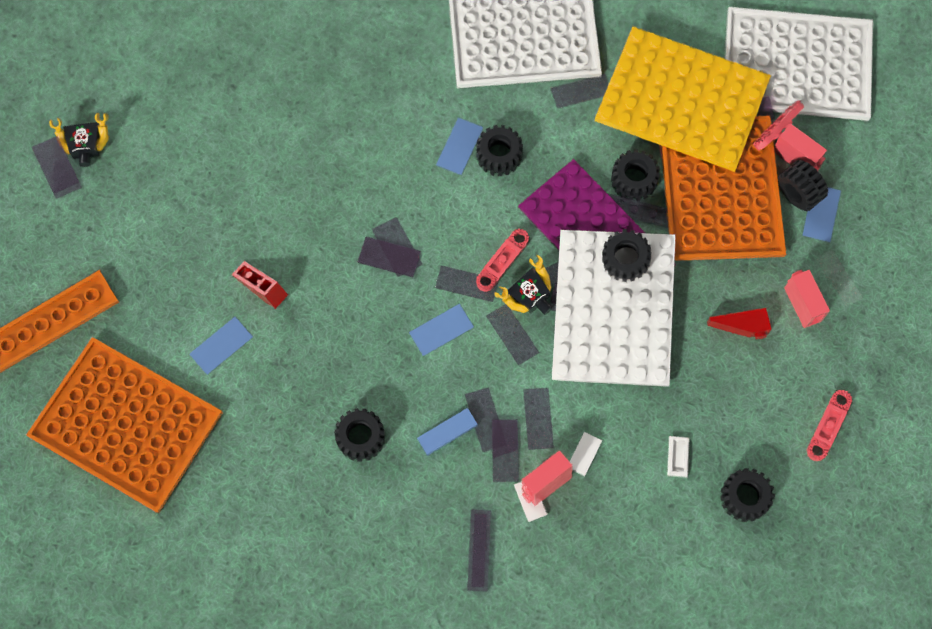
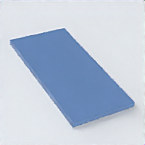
(459, 146)
(821, 218)
(441, 329)
(221, 345)

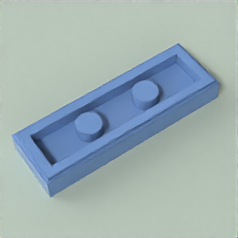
(447, 431)

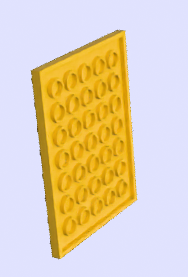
(683, 98)

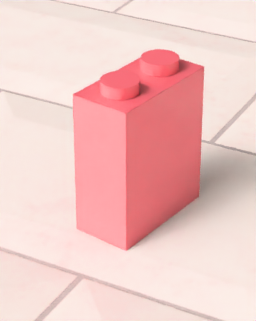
(796, 145)
(806, 298)
(546, 478)

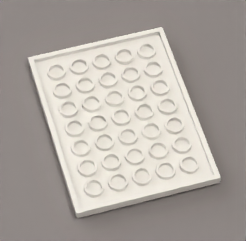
(523, 41)
(808, 57)
(612, 326)

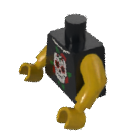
(83, 140)
(529, 291)

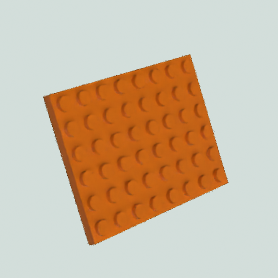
(722, 210)
(125, 424)

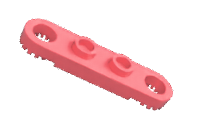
(778, 125)
(502, 260)
(829, 425)

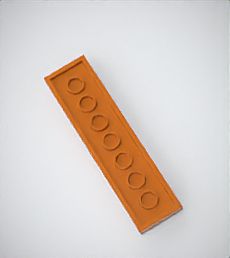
(54, 319)

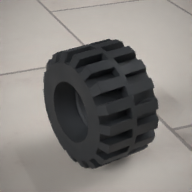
(635, 161)
(495, 163)
(803, 185)
(629, 240)
(365, 450)
(735, 506)

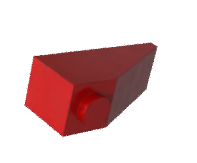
(260, 284)
(746, 323)

